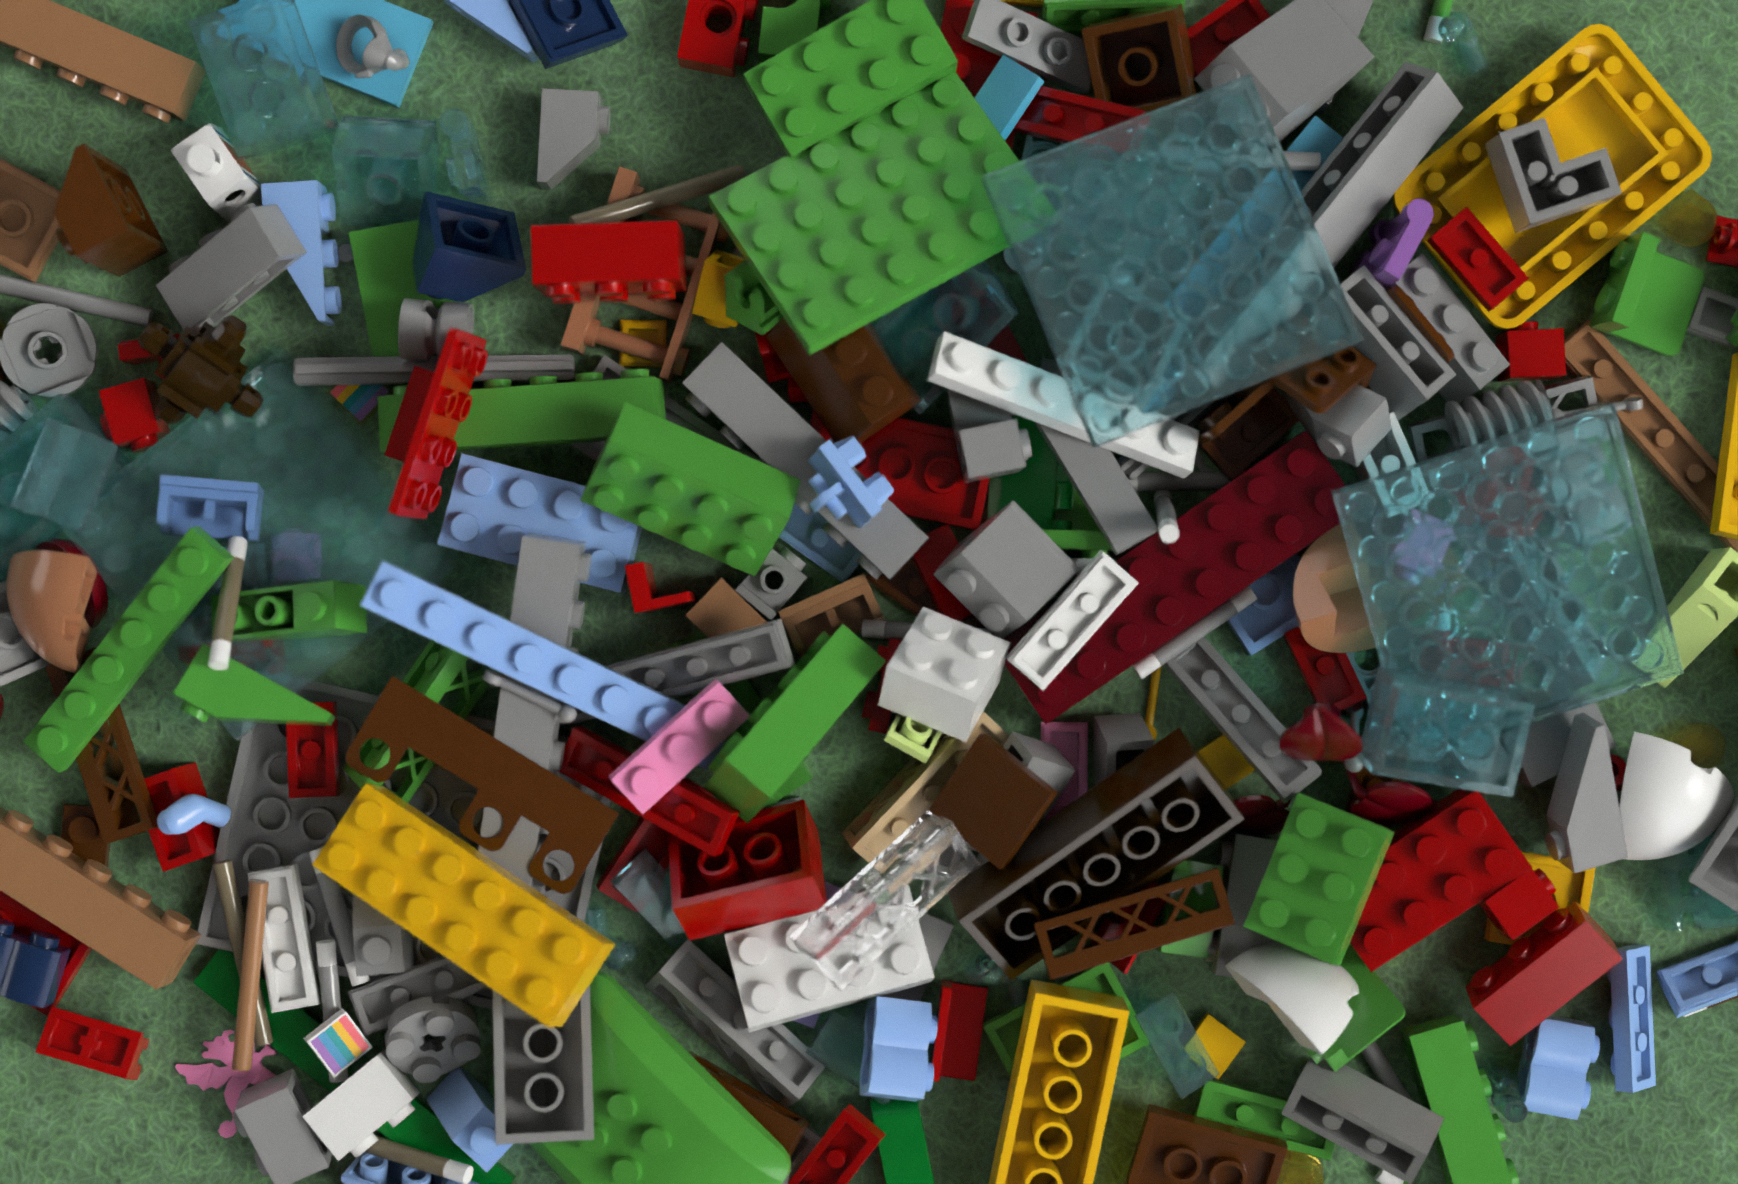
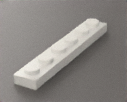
(1046, 400)

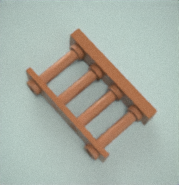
(587, 331)

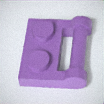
(1395, 242)

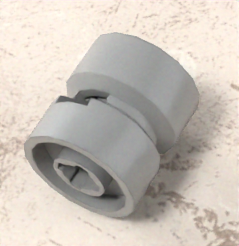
(425, 327)

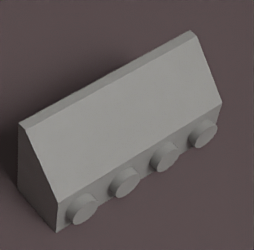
(542, 1075)

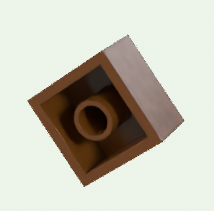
(1141, 58)

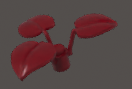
(1322, 738)

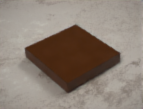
(993, 800)

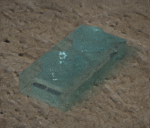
(649, 891)

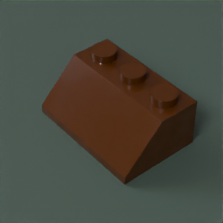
(105, 215)
(849, 382)

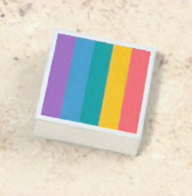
(338, 1042)

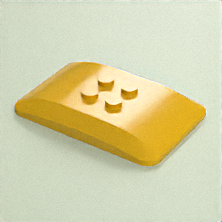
(1592, 100)

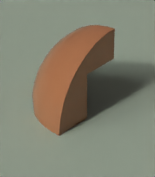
(1329, 597)
(48, 604)

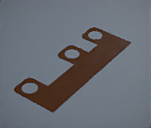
(501, 774)

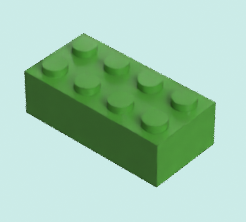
(849, 71)
(691, 489)
(792, 721)

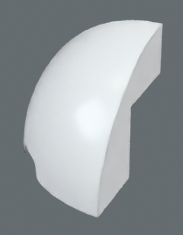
(1668, 799)
(1300, 990)

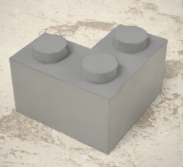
(1541, 187)
(986, 438)

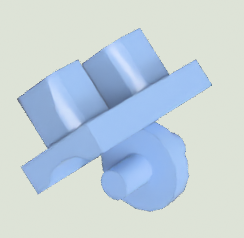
(840, 486)

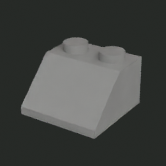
(1006, 570)

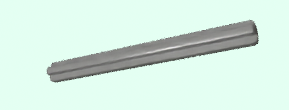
(398, 371)

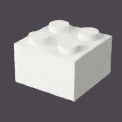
(943, 674)

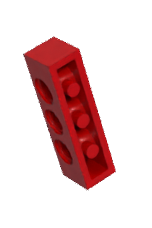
(714, 51)

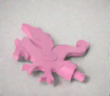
(214, 1076)

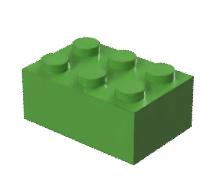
(1318, 879)

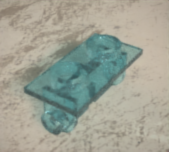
(1176, 1044)

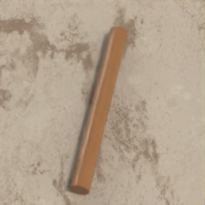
(250, 975)

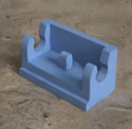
(215, 505)

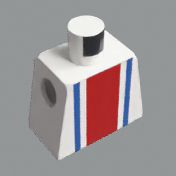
(217, 171)

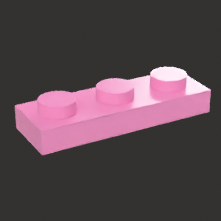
(679, 746)

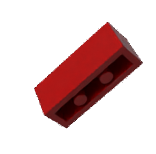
(1542, 972)

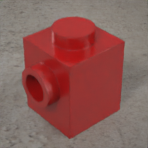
(1532, 353)
(131, 415)
(1520, 903)

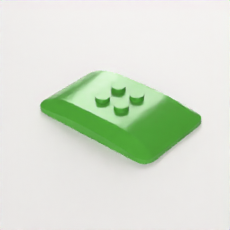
(658, 1110)

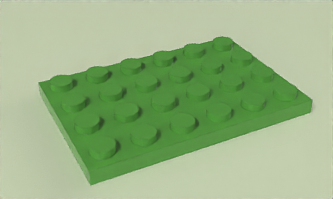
(871, 212)

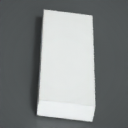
(1072, 620)
(287, 942)

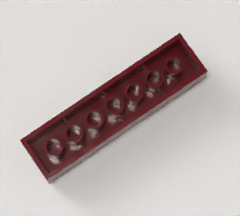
(1218, 553)

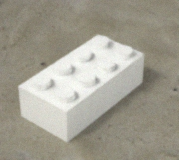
(786, 985)

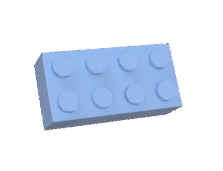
(501, 503)

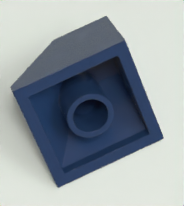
(465, 248)

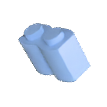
(896, 1049)
(1556, 1066)

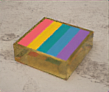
(359, 400)

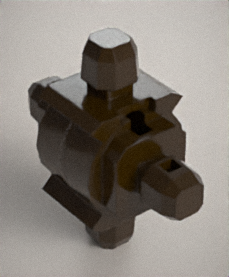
(201, 369)

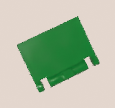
(1037, 487)

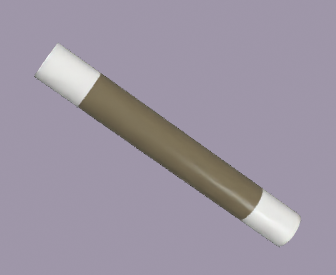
(228, 605)
(422, 1160)

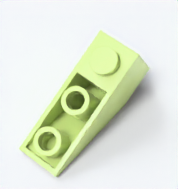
(1704, 605)

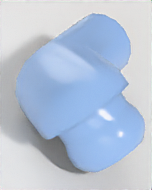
(190, 812)

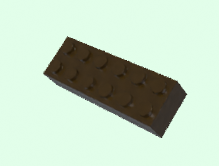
(1096, 851)

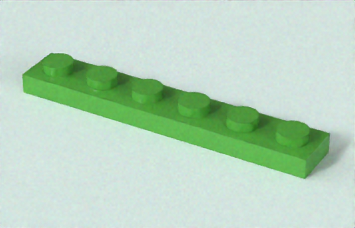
(128, 648)

